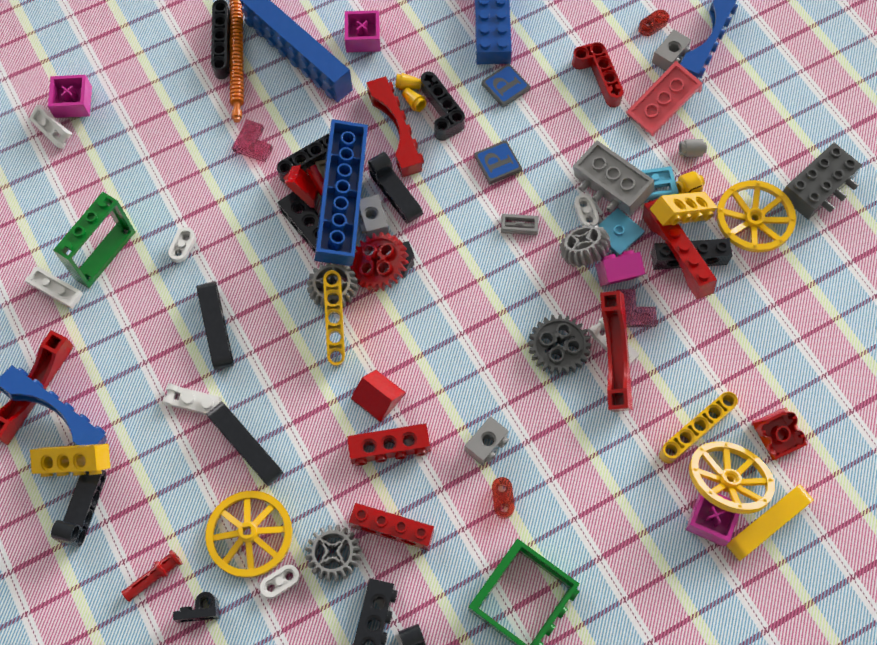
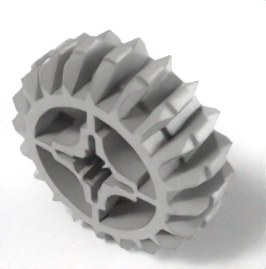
(585, 245)
(316, 283)
(326, 559)

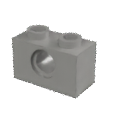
(671, 50)
(372, 207)
(489, 430)

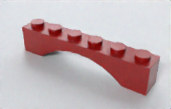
(382, 97)
(695, 270)
(48, 361)
(619, 379)

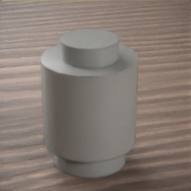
(692, 148)

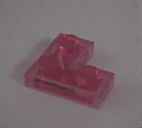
(248, 143)
(636, 315)

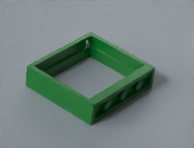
(106, 250)
(543, 563)

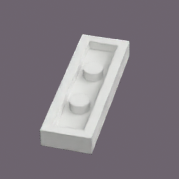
(54, 287)

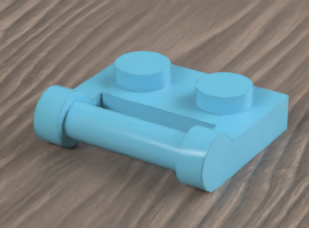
(662, 178)

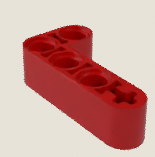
(597, 57)

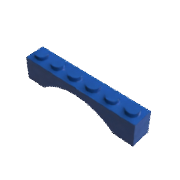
(720, 16)
(20, 387)

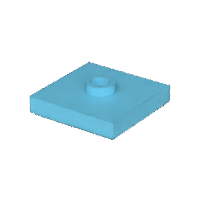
(621, 230)

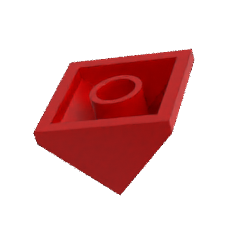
(377, 395)

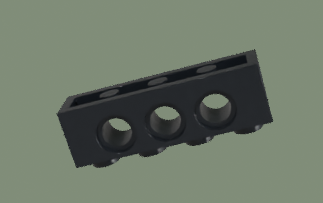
(289, 206)
(714, 253)
(375, 590)

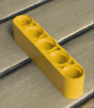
(337, 308)
(704, 420)
(769, 522)

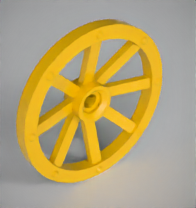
(757, 214)
(731, 480)
(248, 539)

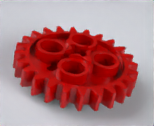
(379, 261)

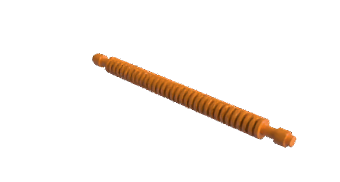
(236, 59)

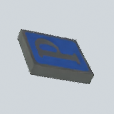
(505, 85)
(497, 162)

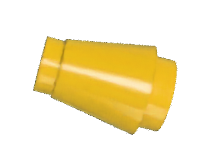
(406, 81)
(416, 101)

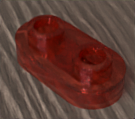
(656, 20)
(503, 498)

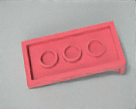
(664, 98)

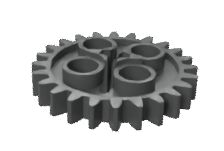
(569, 358)

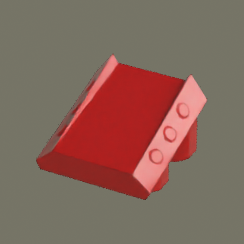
(301, 185)
(780, 433)

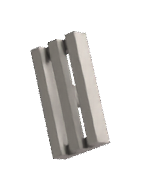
(519, 227)

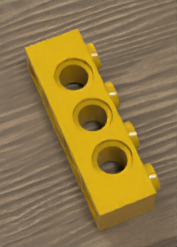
(683, 208)
(70, 459)

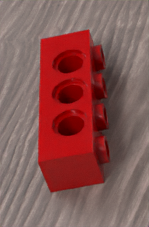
(378, 439)
(391, 526)

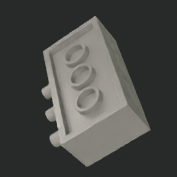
(613, 179)

